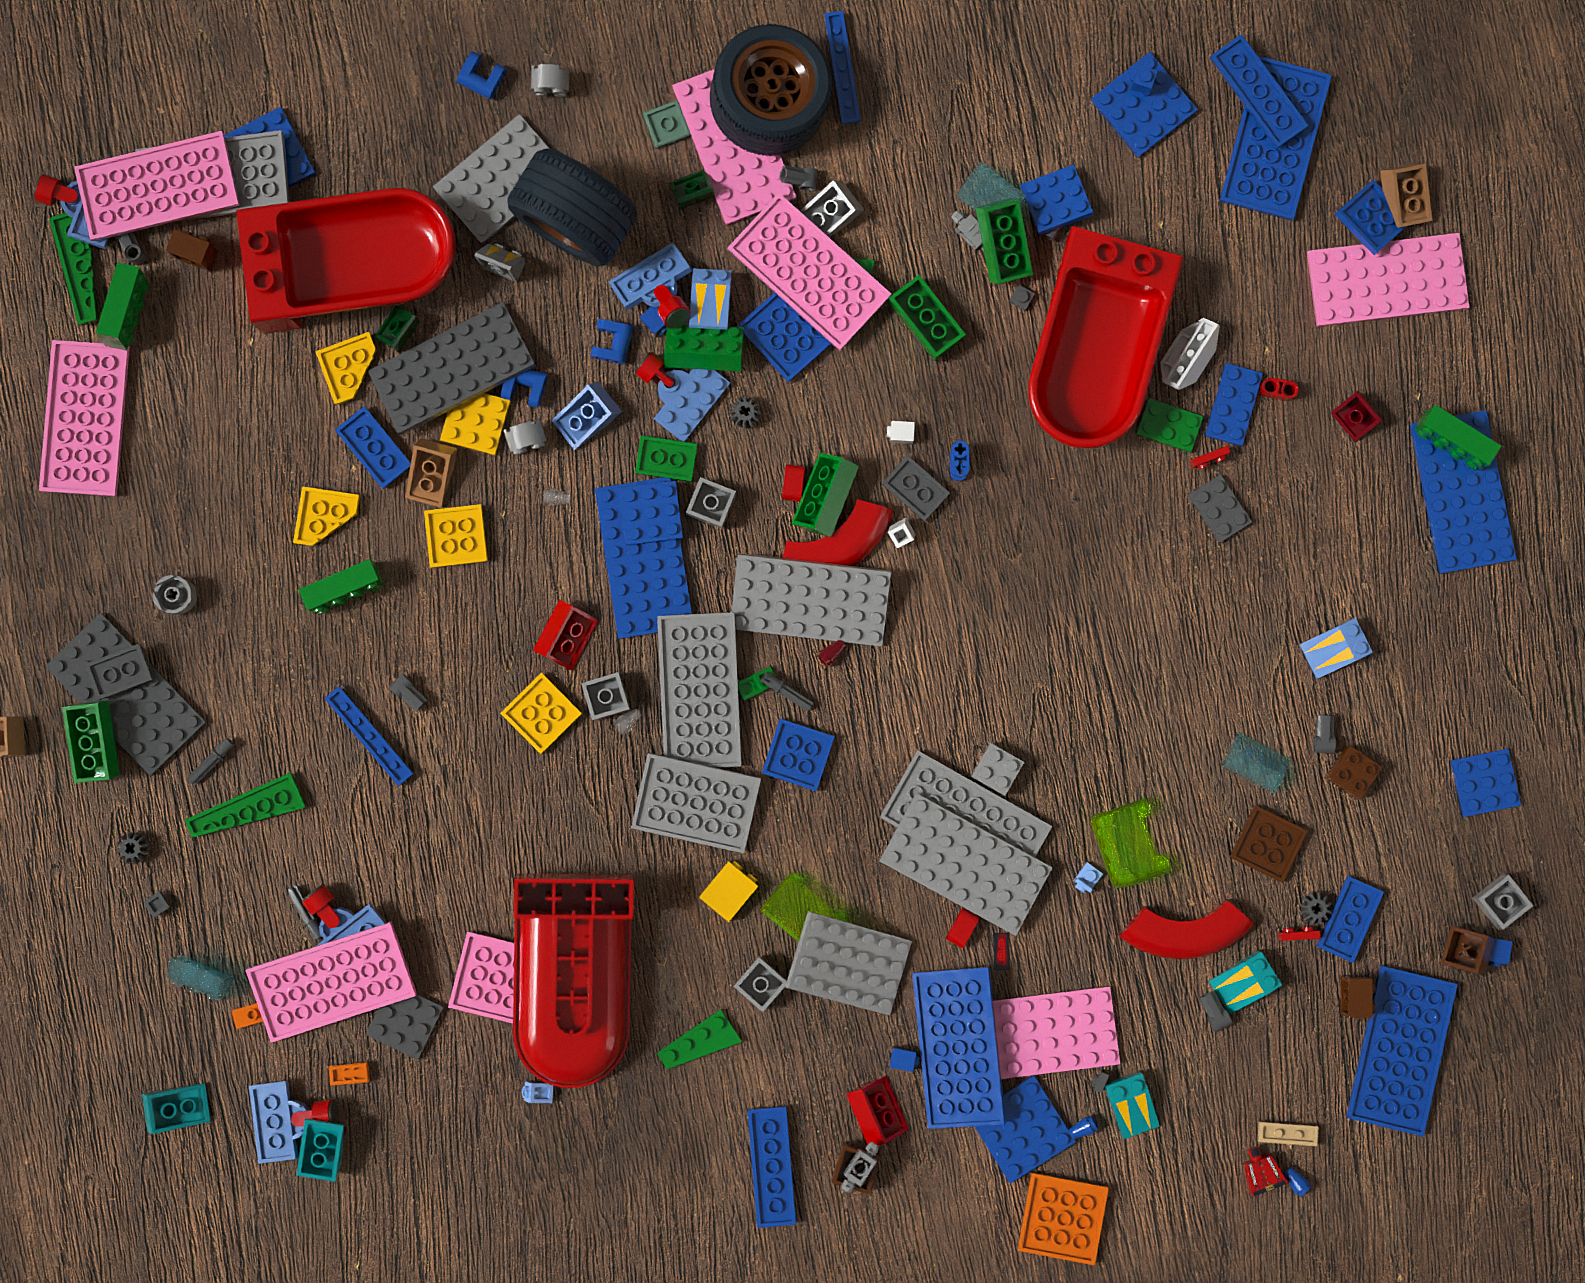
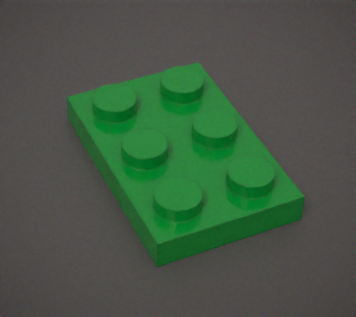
(1169, 425)
(666, 458)

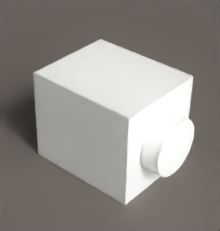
(901, 432)
(901, 533)

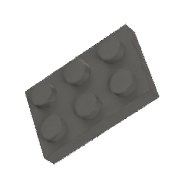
(915, 488)
(1219, 508)
(119, 672)

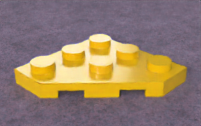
(346, 365)
(322, 514)

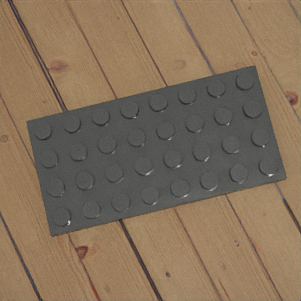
(451, 368)
(146, 719)

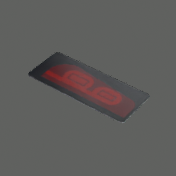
(1001, 951)

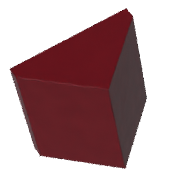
(1356, 416)

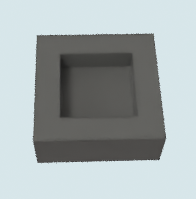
(1021, 297)
(157, 904)
(1099, 1081)

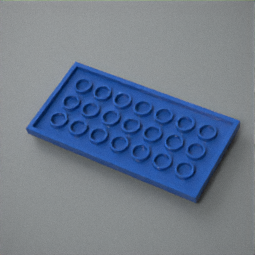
(1270, 177)
(1463, 505)
(643, 577)
(958, 1048)
(1401, 1051)

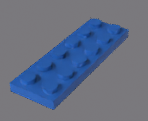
(1258, 91)
(771, 1166)

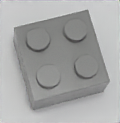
(711, 503)
(606, 696)
(997, 769)
(1502, 901)
(760, 983)

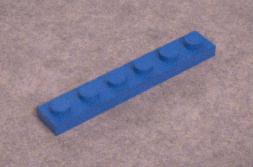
(842, 67)
(369, 736)

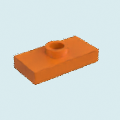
(247, 1016)
(349, 1073)

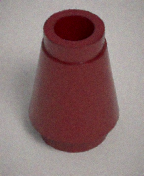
(831, 653)

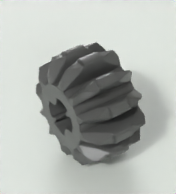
(747, 406)
(125, 847)
(1317, 915)

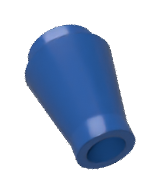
(1084, 1127)
(1297, 1182)

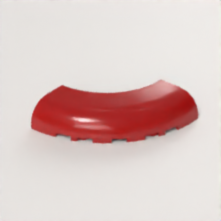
(848, 543)
(1187, 937)

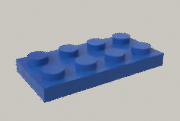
(1233, 404)
(373, 447)
(1350, 919)

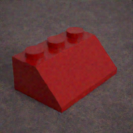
(565, 635)
(877, 1111)

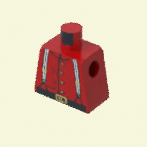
(1262, 1172)

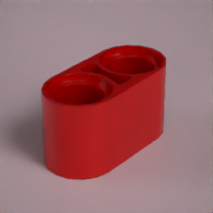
(1278, 392)
(793, 482)
(962, 927)

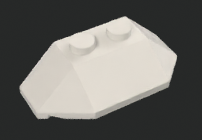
(1189, 354)

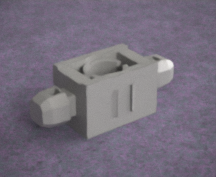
(968, 229)
(848, 1184)

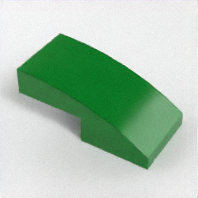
(752, 686)

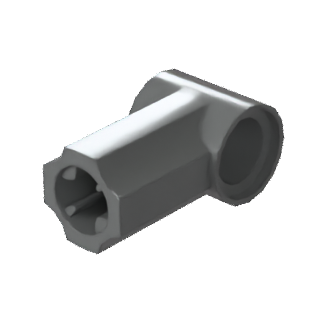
(804, 178)
(130, 245)
(405, 690)
(1324, 740)
(1217, 1016)

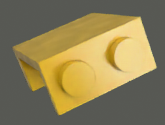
(729, 890)

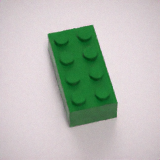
(1004, 240)
(122, 306)
(926, 318)
(704, 348)
(1457, 438)
(825, 494)
(341, 587)
(91, 741)

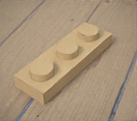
(1287, 1133)

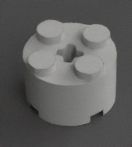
(549, 80)
(525, 436)
(165, 589)

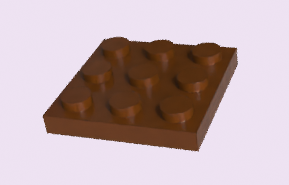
(1268, 844)

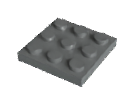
(406, 1024)

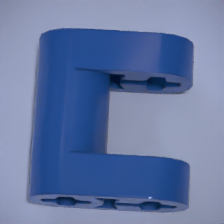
(477, 83)
(620, 343)
(530, 378)
(955, 459)

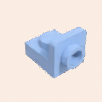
(1087, 878)
(537, 1092)

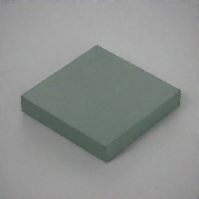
(666, 124)

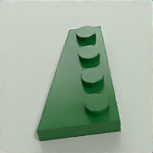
(705, 1038)

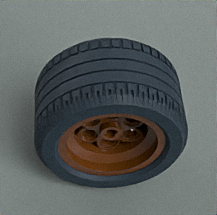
(797, 62)
(572, 207)

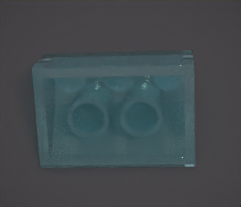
(986, 187)
(1255, 763)
(199, 977)

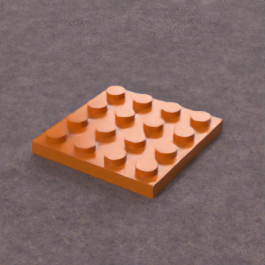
(1062, 1218)

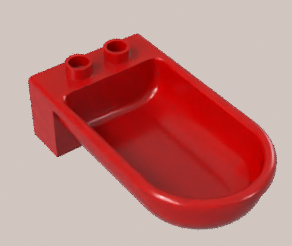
(341, 254)
(1100, 338)
(572, 974)

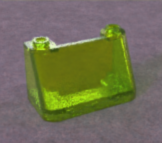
(1127, 844)
(791, 903)

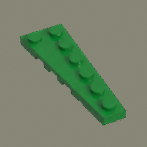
(77, 269)
(263, 802)

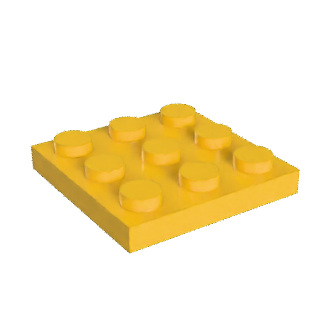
(477, 423)
(455, 536)
(541, 713)

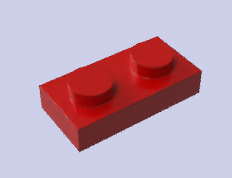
(1217, 455)
(1291, 934)

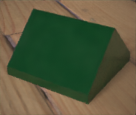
(692, 189)
(397, 328)

